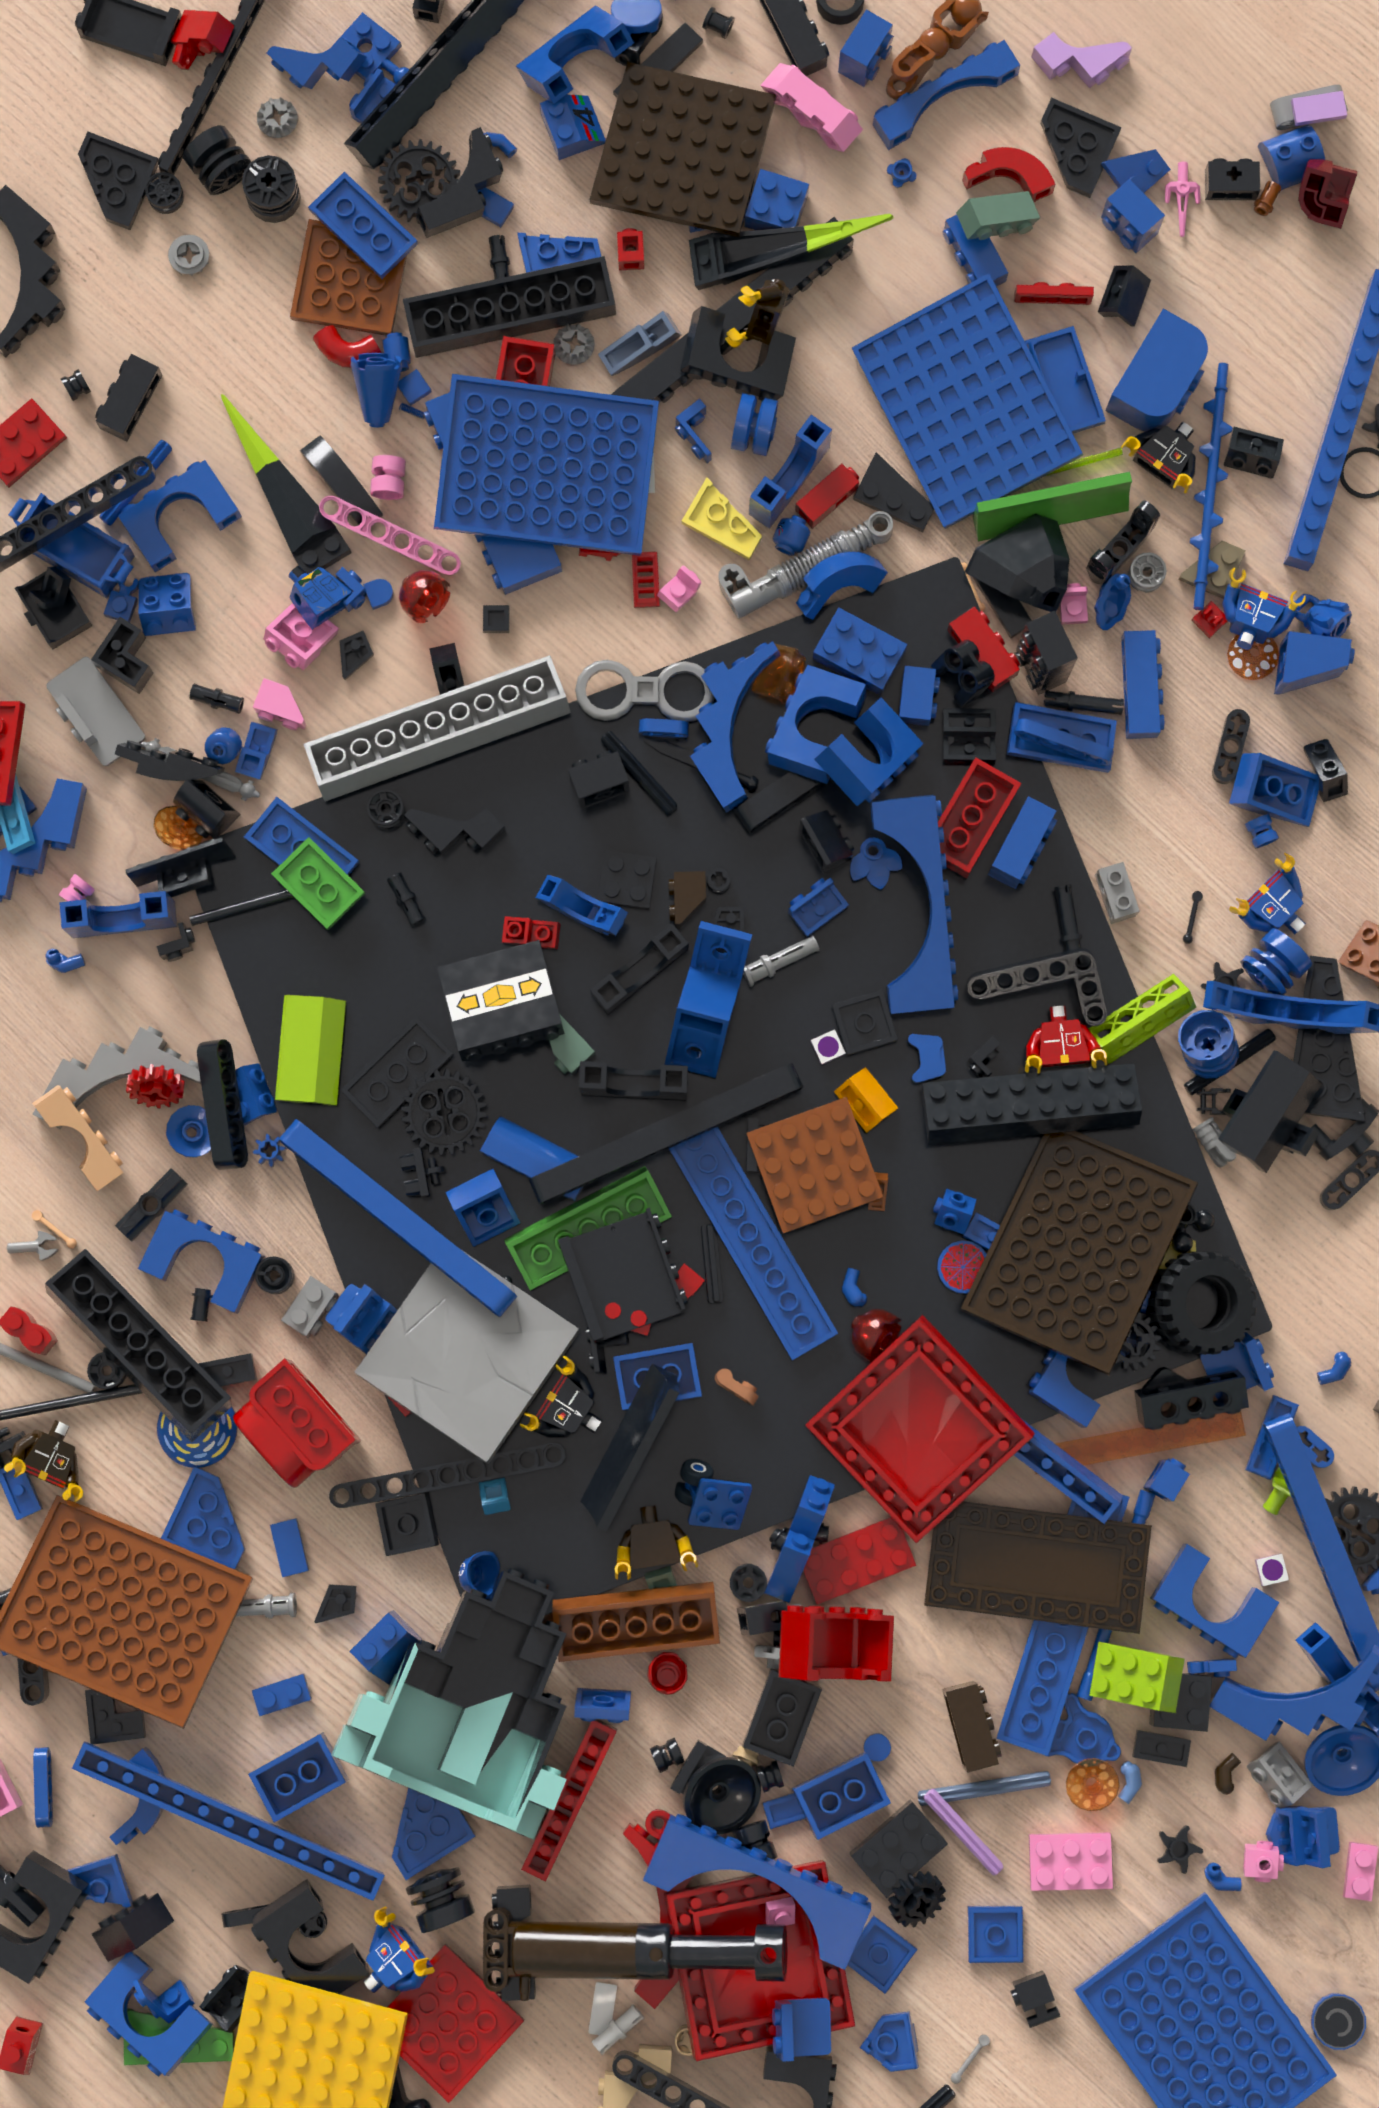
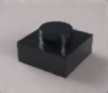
(496, 618)

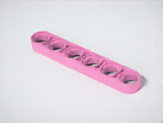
(388, 539)

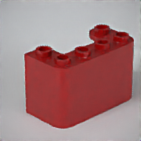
(835, 1644)

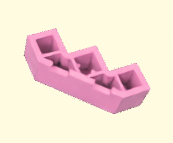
(813, 106)

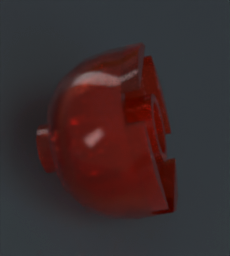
(423, 595)
(874, 1332)

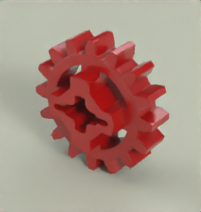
(155, 1086)

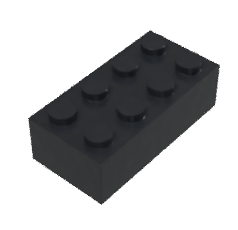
(1045, 653)

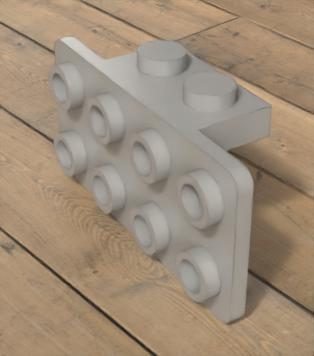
(93, 710)

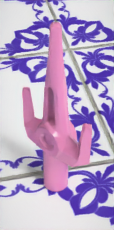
(1182, 189)

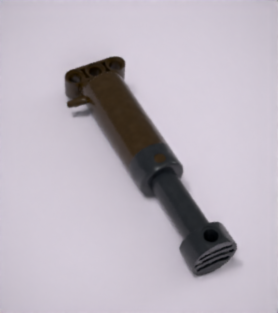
(621, 1951)

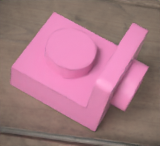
(680, 589)
(1074, 605)

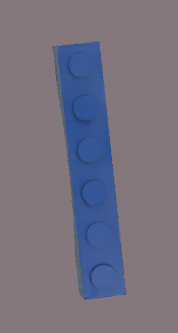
(990, 69)

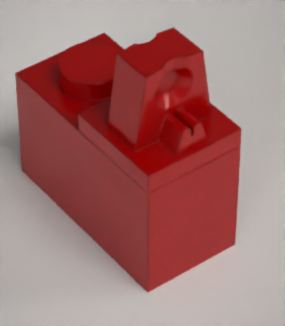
(199, 34)

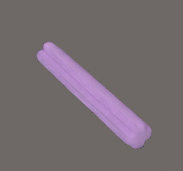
(963, 1832)

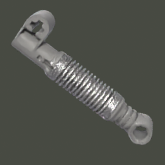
(785, 580)

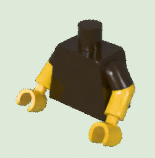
(653, 1544)

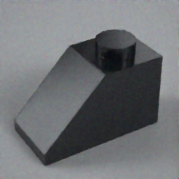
(446, 667)

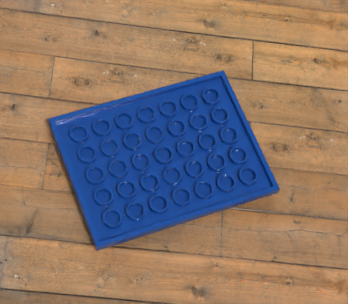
(546, 465)
(1203, 2019)

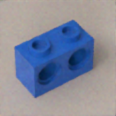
(1167, 1479)

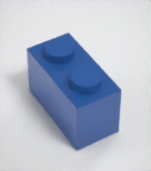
(917, 695)

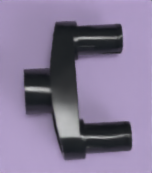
(1353, 1138)

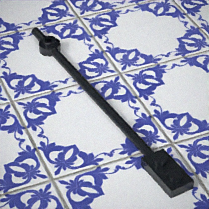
(223, 1371)

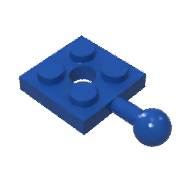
(383, 47)

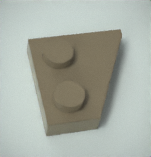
(1226, 557)

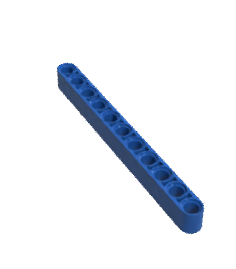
(398, 1218)
(1323, 1537)

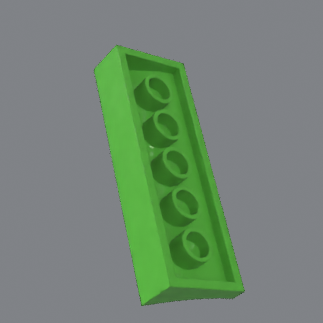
(1062, 503)
(537, 1246)

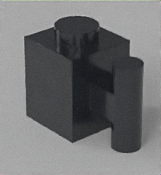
(1034, 1993)

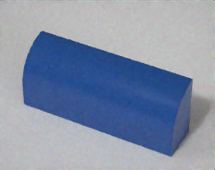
(525, 1151)

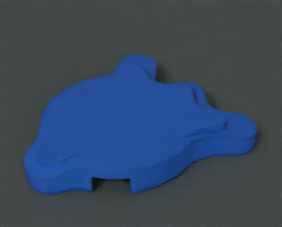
(1083, 1735)

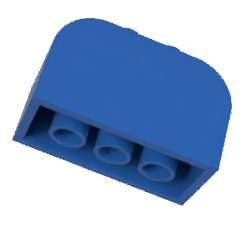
(1160, 374)

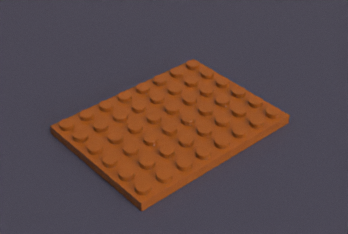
(120, 1611)

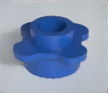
(901, 165)

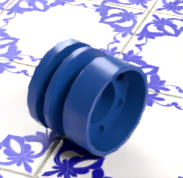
(1279, 959)
(1205, 1031)

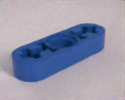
(43, 1787)

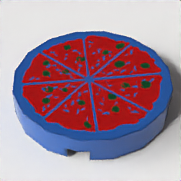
(959, 1265)

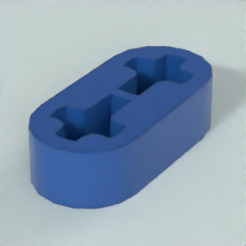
(663, 728)
(1318, 1444)

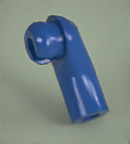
(500, 141)
(62, 963)
(851, 1290)
(1338, 1371)
(1219, 1880)

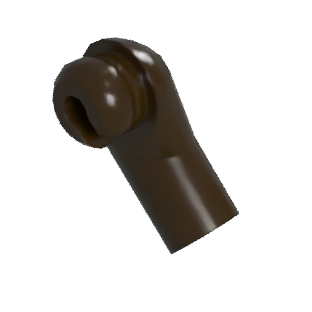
(1223, 1774)

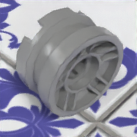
(1147, 562)

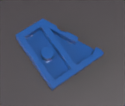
(1141, 168)

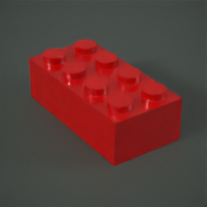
(526, 361)
(974, 814)

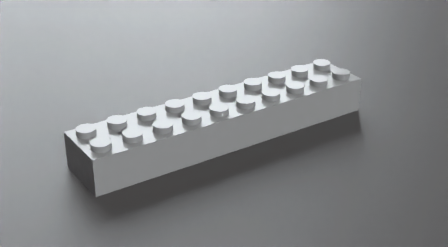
(437, 728)

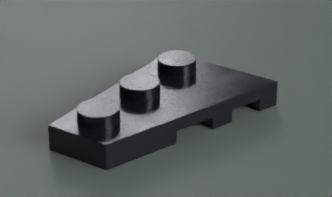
(889, 492)

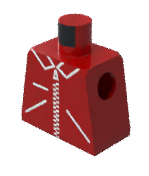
(19, 2046)

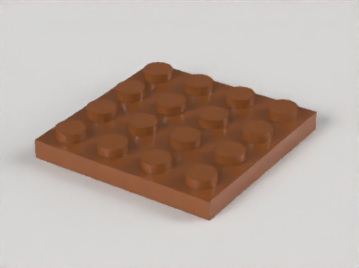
(341, 288)
(814, 1165)

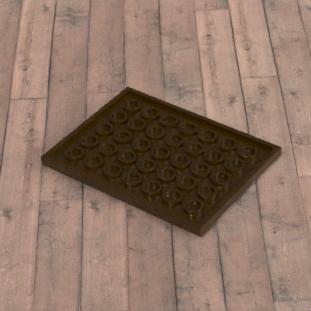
(1079, 1248)

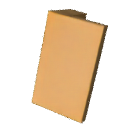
(867, 1099)

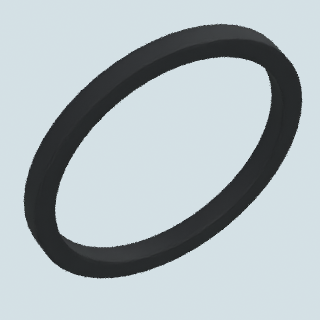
(1343, 481)

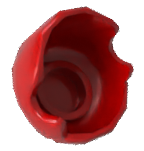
(667, 1673)

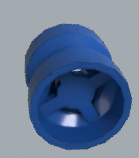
(1261, 825)

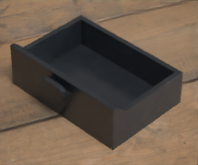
(57, 623)

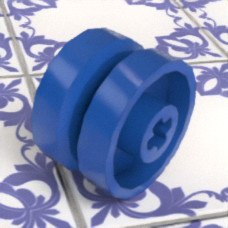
(753, 424)

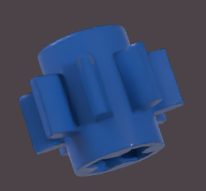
(276, 1155)

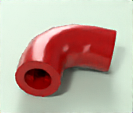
(340, 351)

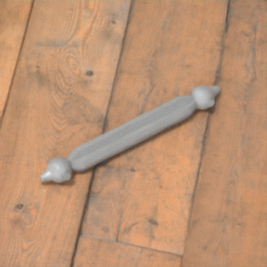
(222, 780)

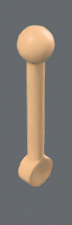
(981, 605)
(38, 1216)

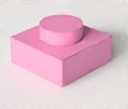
(780, 1912)

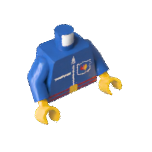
(1256, 613)
(1274, 901)
(395, 1957)

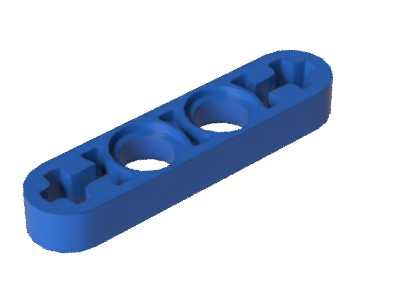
(1063, 742)

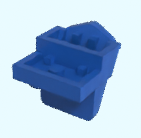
(360, 1316)
(1305, 1835)

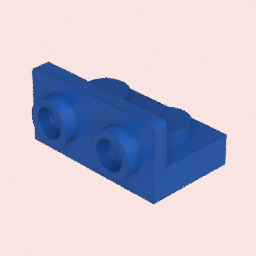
(374, 91)

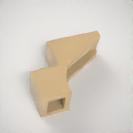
(617, 2092)

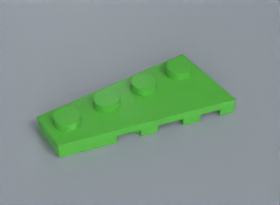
(212, 2047)

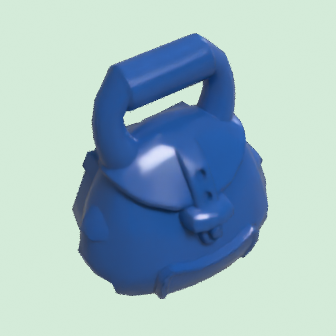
(1325, 617)

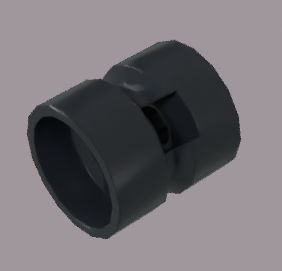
(756, 1836)

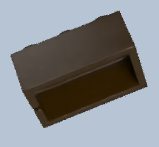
(972, 1726)

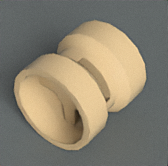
(683, 2044)

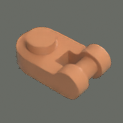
(743, 1391)

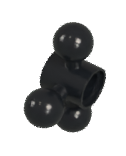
(1203, 1220)

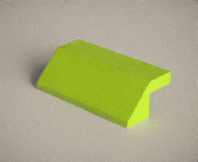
(310, 1050)

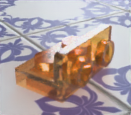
(780, 676)

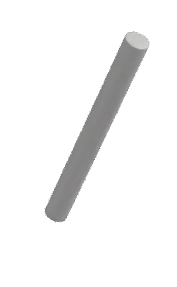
(46, 1368)

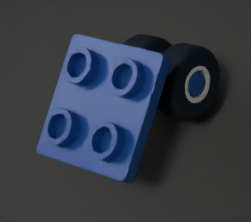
(712, 1501)

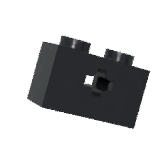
(1220, 184)

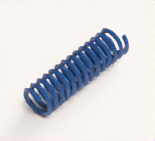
(417, 412)

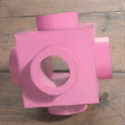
(1262, 1851)

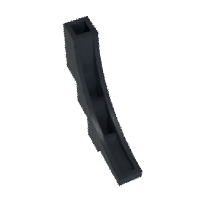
(38, 270)

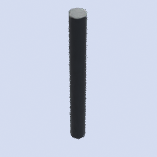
(240, 907)

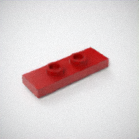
(1045, 294)

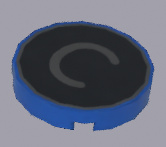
(1338, 2021)

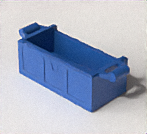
(82, 553)

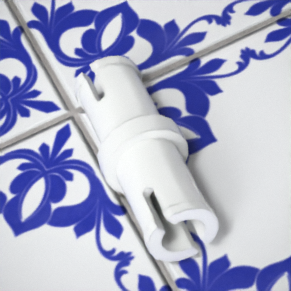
(617, 2029)

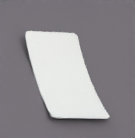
(602, 2007)

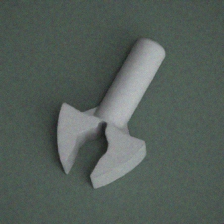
(34, 1246)

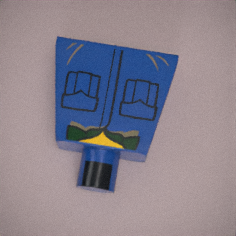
(317, 595)

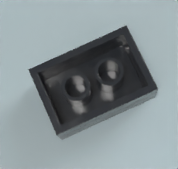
(782, 1718)
(898, 1848)

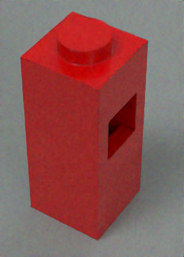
(827, 495)

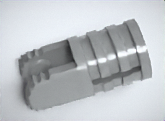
(1208, 1133)

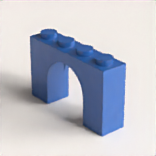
(593, 30)
(196, 484)
(774, 495)
(813, 691)
(856, 774)
(153, 912)
(176, 1233)
(1058, 1393)
(1175, 1595)
(111, 2004)

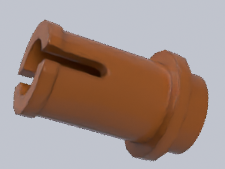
(1264, 203)

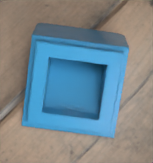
(494, 1496)

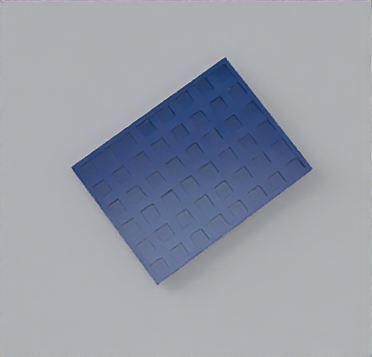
(967, 400)

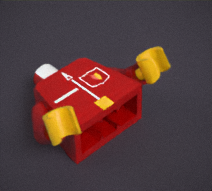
(1062, 1043)

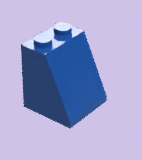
(1310, 660)
(385, 1646)

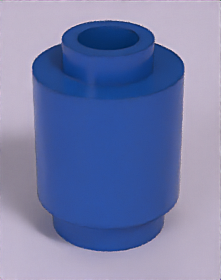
(397, 345)

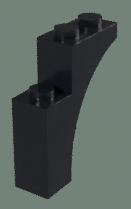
(463, 200)

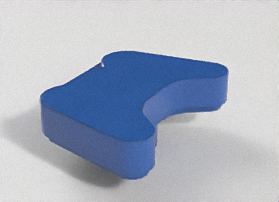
(930, 1055)

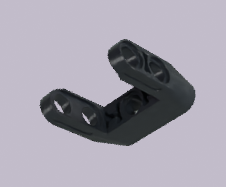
(1105, 562)

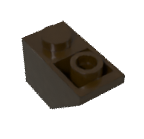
(689, 895)

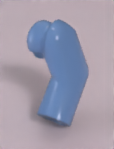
(1133, 1781)

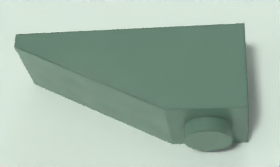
(570, 1049)

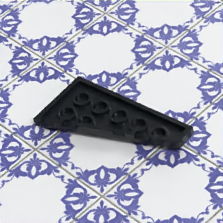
(1329, 1054)

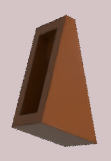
(879, 1205)

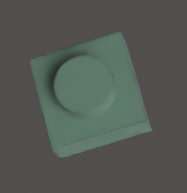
(660, 1578)

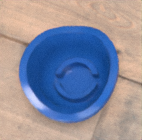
(480, 1572)

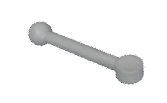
(983, 2041)

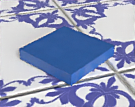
(995, 1934)
(880, 1954)

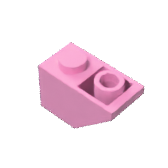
(278, 703)

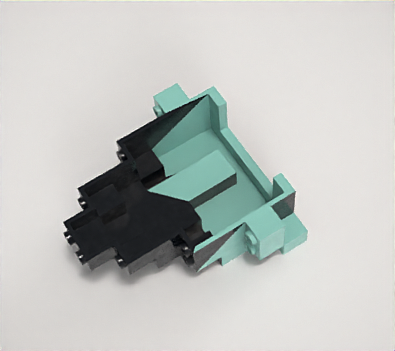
(473, 1712)

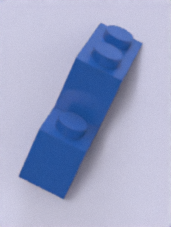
(307, 68)

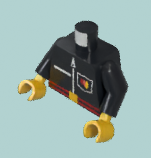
(1165, 454)
(565, 1405)

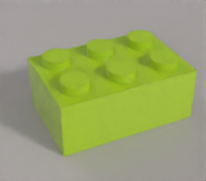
(1137, 1677)

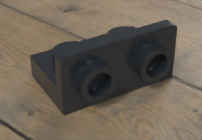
(1253, 452)

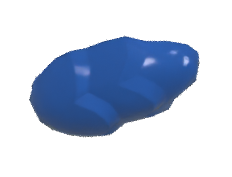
(1112, 601)

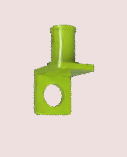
(1278, 1495)

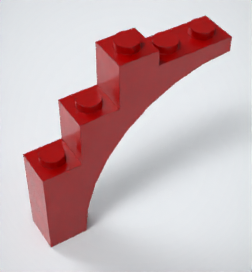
(652, 1990)

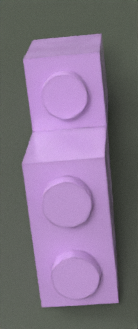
(1090, 63)

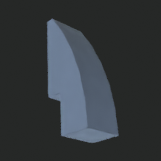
(640, 343)

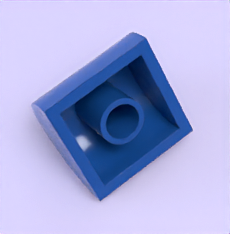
(1289, 153)

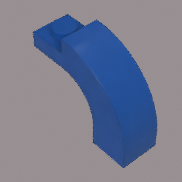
(836, 573)
(581, 907)
(146, 1813)

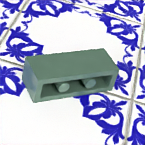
(998, 215)

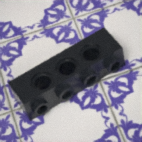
(1151, 1399)

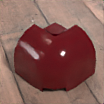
(1326, 192)

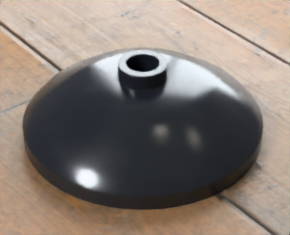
(727, 1805)

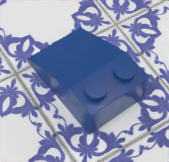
(1275, 789)

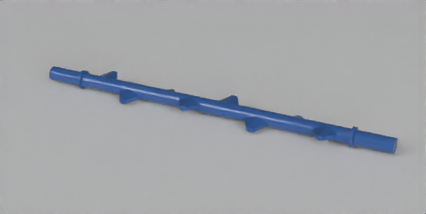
(1207, 496)

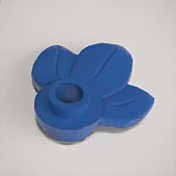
(875, 867)

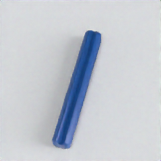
(156, 457)

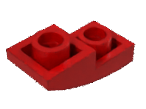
(525, 930)

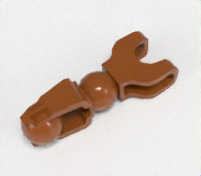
(934, 43)

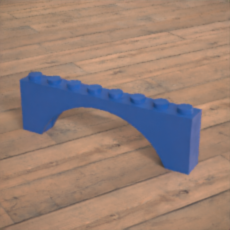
(514, 561)
(929, 977)
(692, 1850)

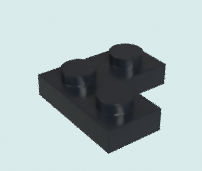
(109, 1726)

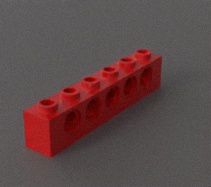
(578, 1782)

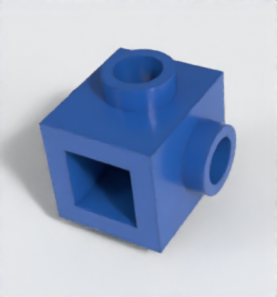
(954, 1211)

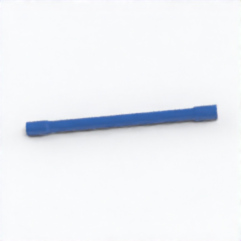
(1141, 1513)

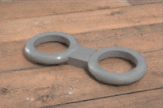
(640, 690)

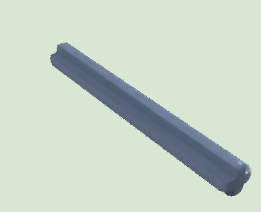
(990, 1787)

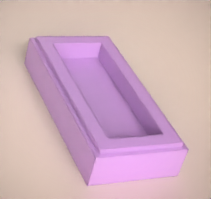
(1319, 108)

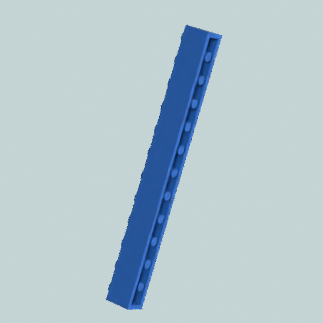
(1337, 433)
(228, 1821)

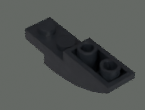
(178, 766)

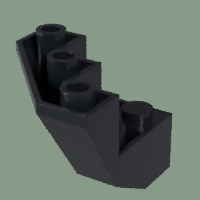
(1025, 563)

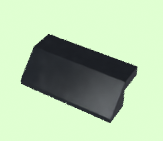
(1270, 1111)

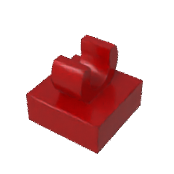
(1210, 619)

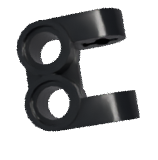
(973, 675)

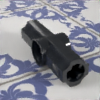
(138, 1217)
(18, 1899)

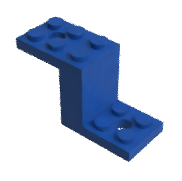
(708, 999)

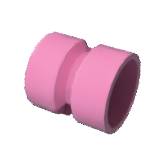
(387, 480)

